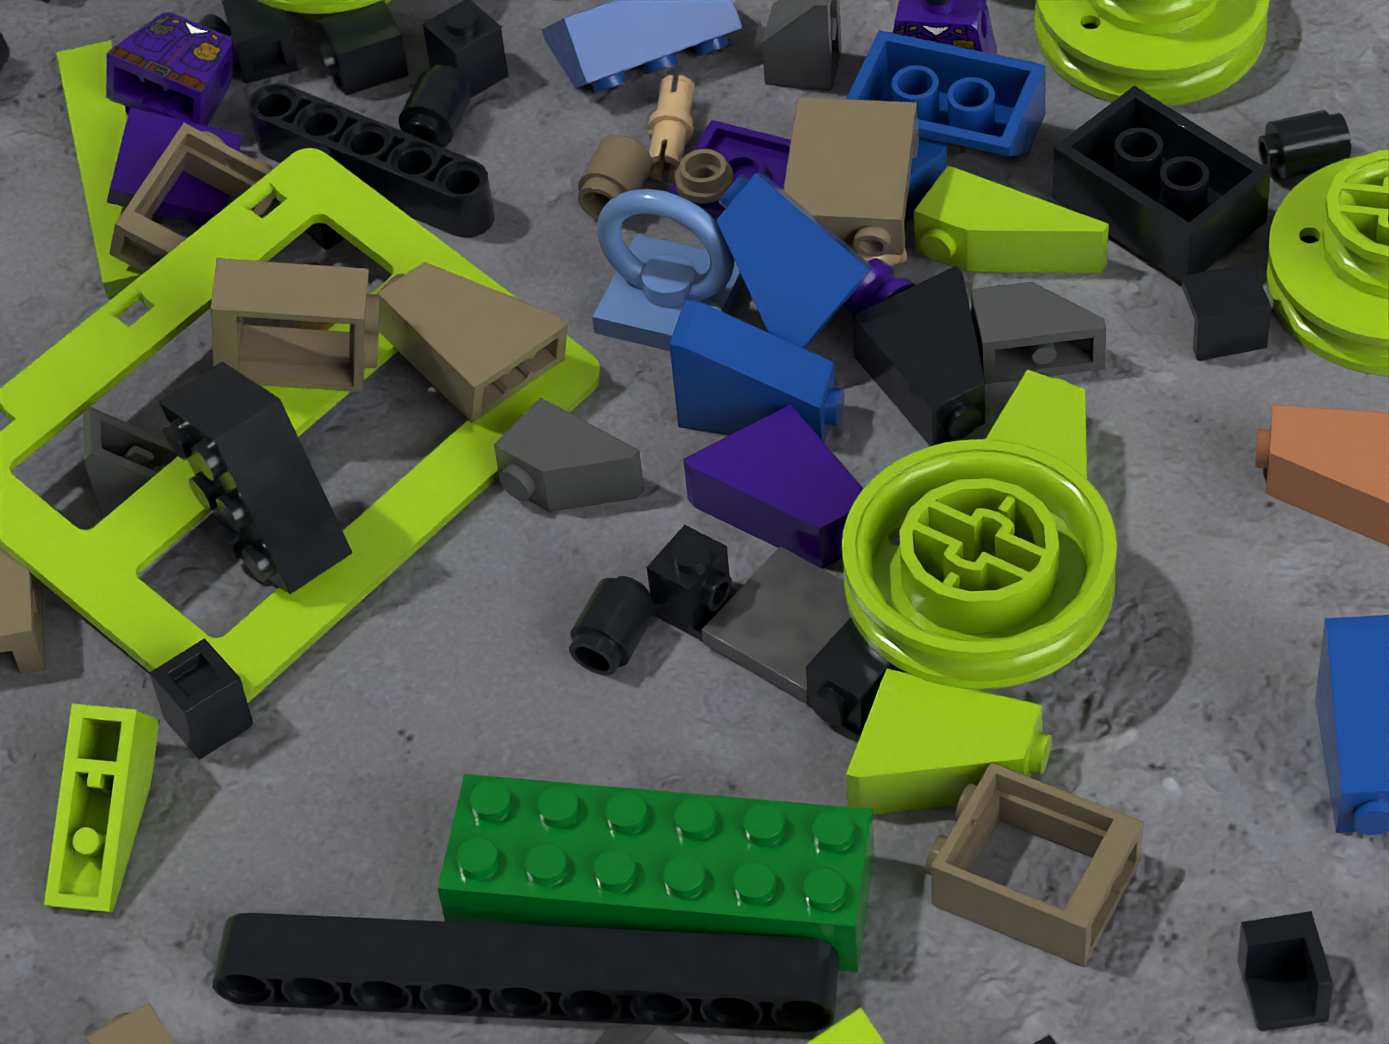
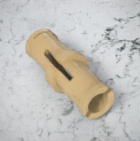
(671, 126)

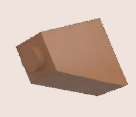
(1330, 465)

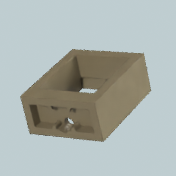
(201, 154)
(301, 294)
(1053, 814)

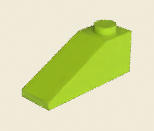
(1003, 230)
(99, 804)

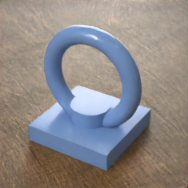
(660, 274)

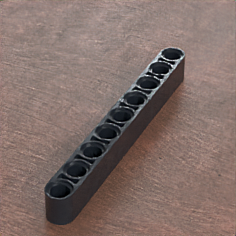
(528, 972)

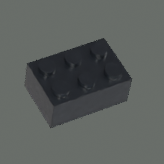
(1161, 184)
(254, 478)

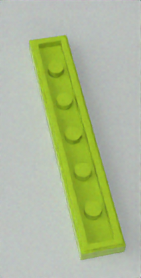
(97, 136)

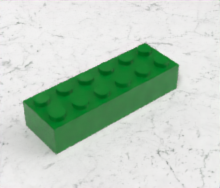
(657, 862)

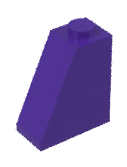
(776, 486)

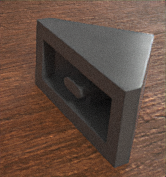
(120, 457)

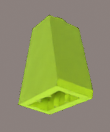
(1048, 417)
(935, 740)

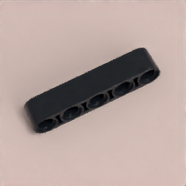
(406, 170)

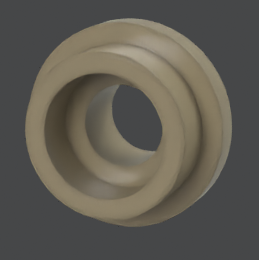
(703, 176)

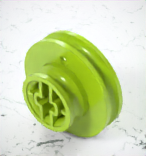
(1161, 46)
(1337, 288)
(994, 566)

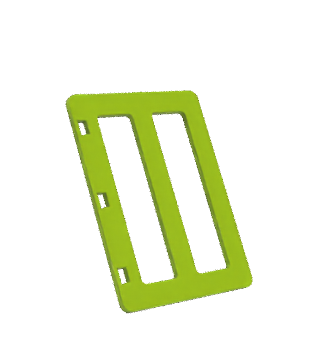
(101, 565)

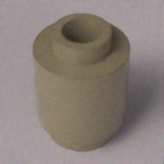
(615, 168)

